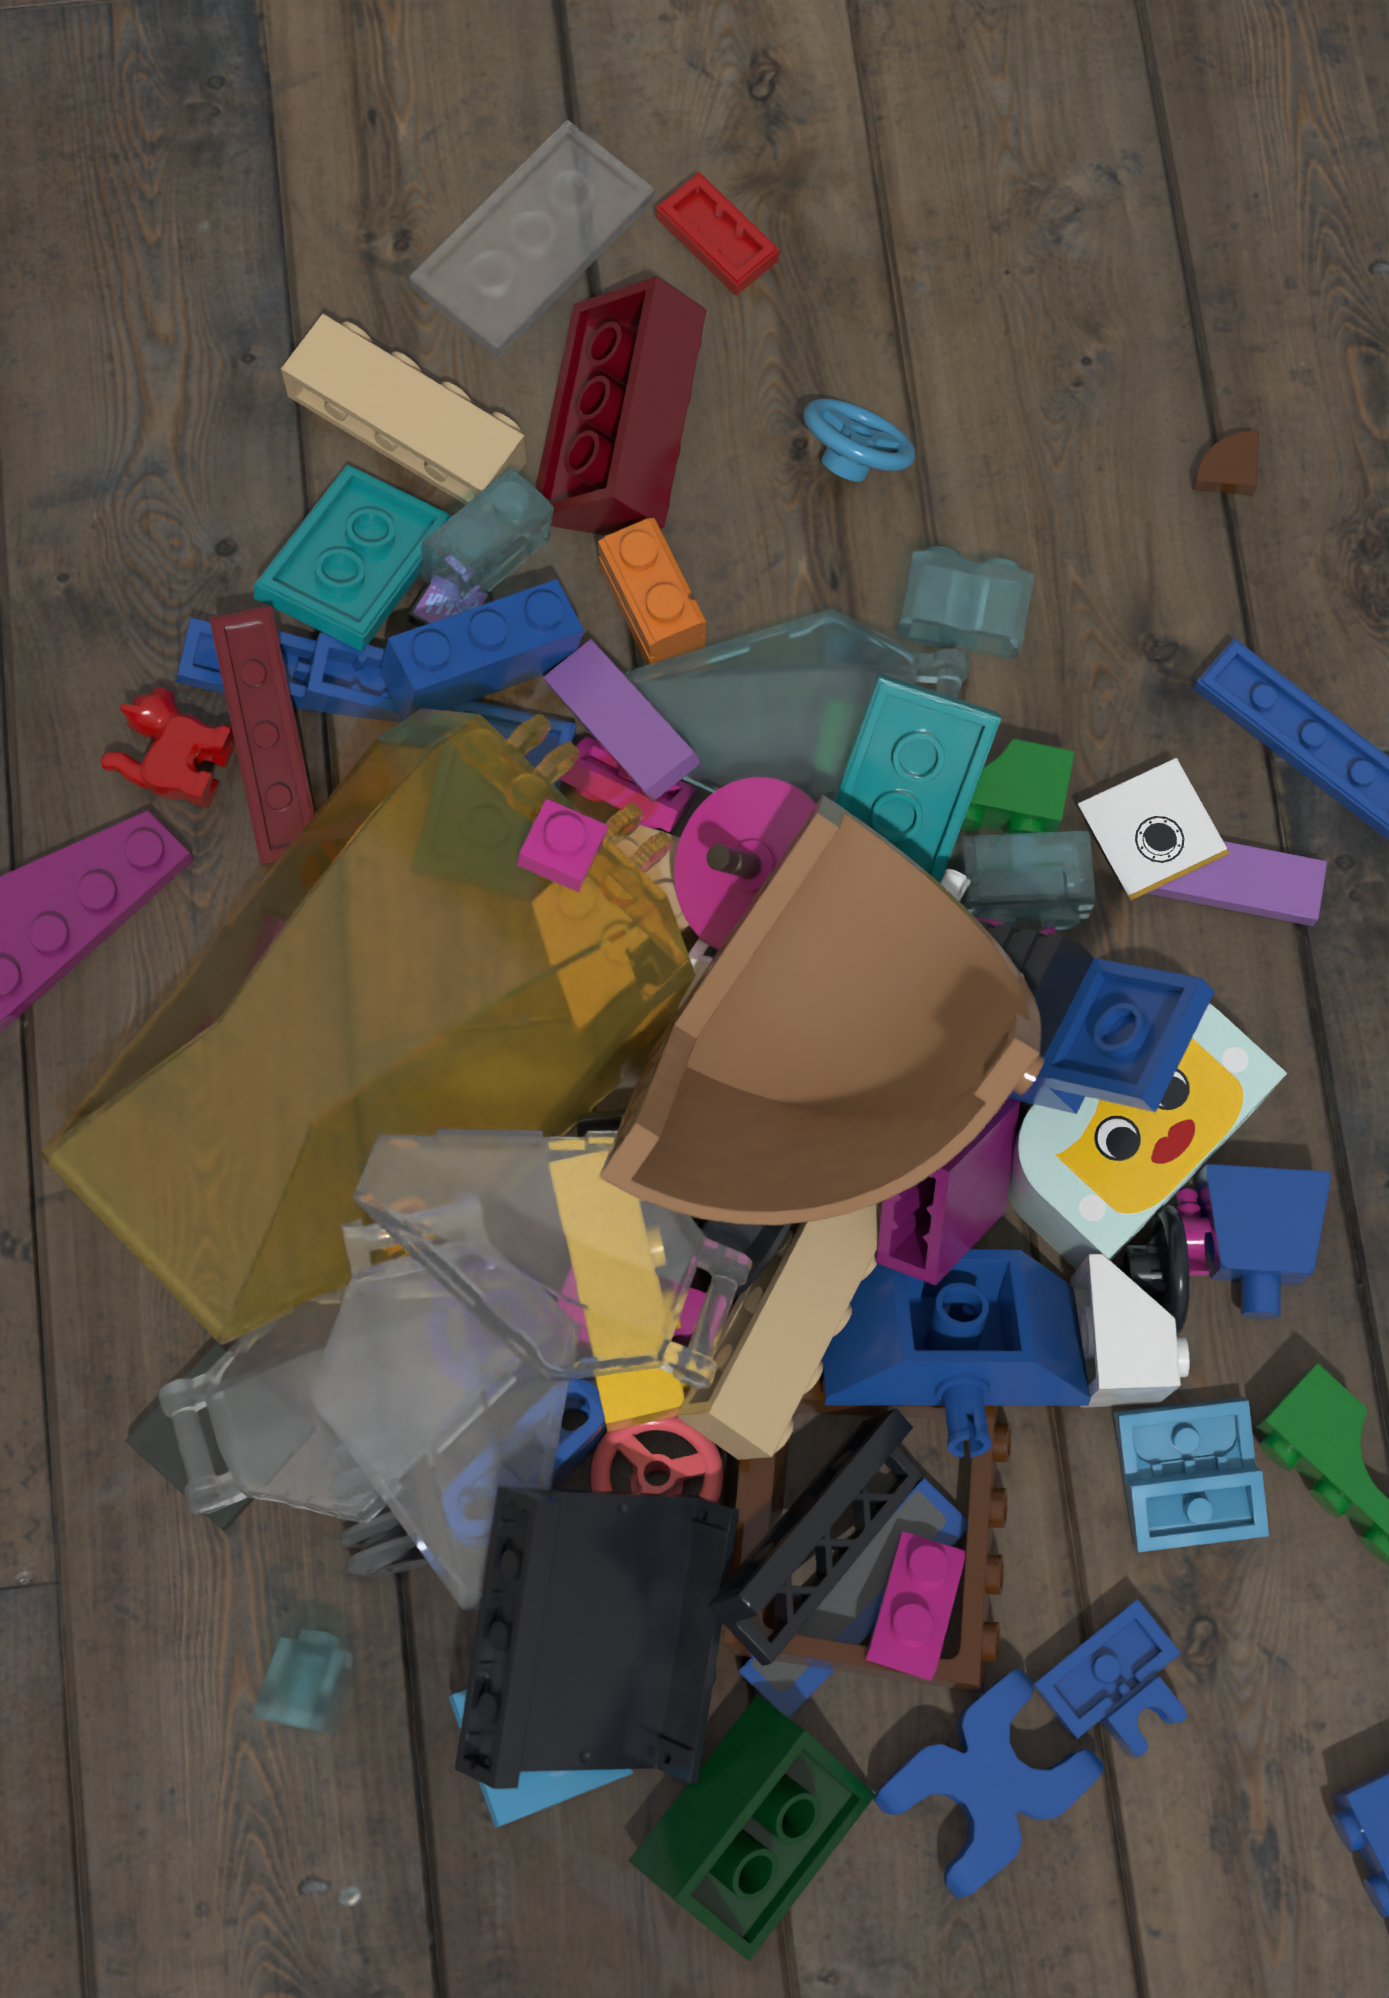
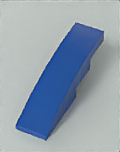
(319, 672)

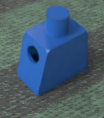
(1262, 1229)

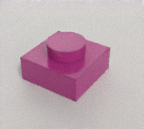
(562, 845)

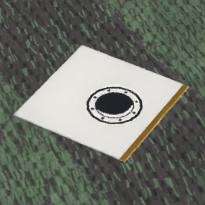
(1153, 829)

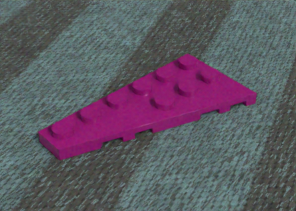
(74, 901)

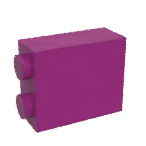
(951, 1209)

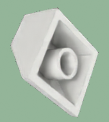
(1125, 1338)

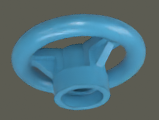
(857, 439)

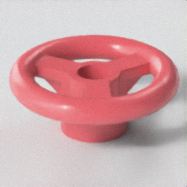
(704, 1463)

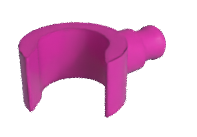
(1195, 1230)

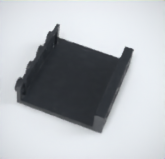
(595, 1634)

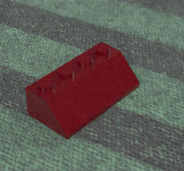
(621, 407)

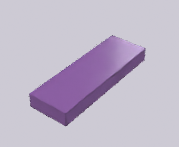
(622, 720)
(1255, 884)

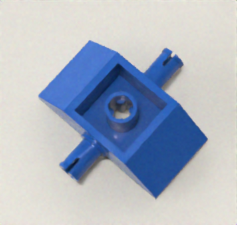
(979, 1338)

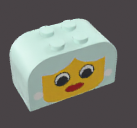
(1109, 1168)

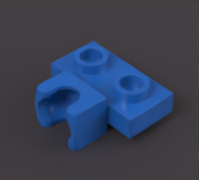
(1114, 1680)

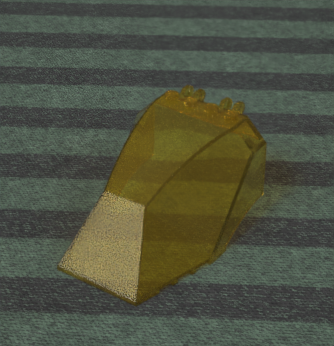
(370, 988)

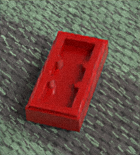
(717, 233)

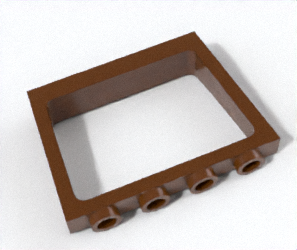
(761, 1507)

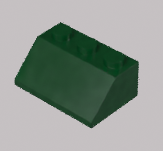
(752, 1827)

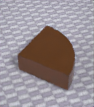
(1230, 465)

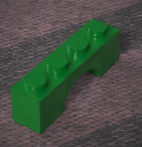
(1022, 790)
(1319, 1435)

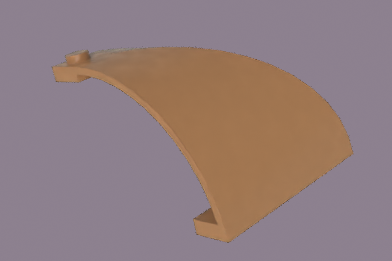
(829, 1043)

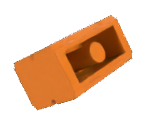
(651, 592)

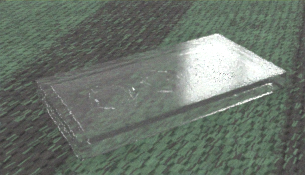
(532, 238)

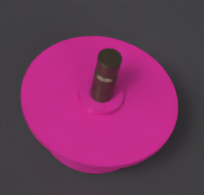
(733, 849)

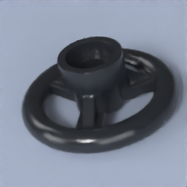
(1163, 1264)

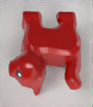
(176, 753)

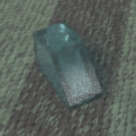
(306, 1683)

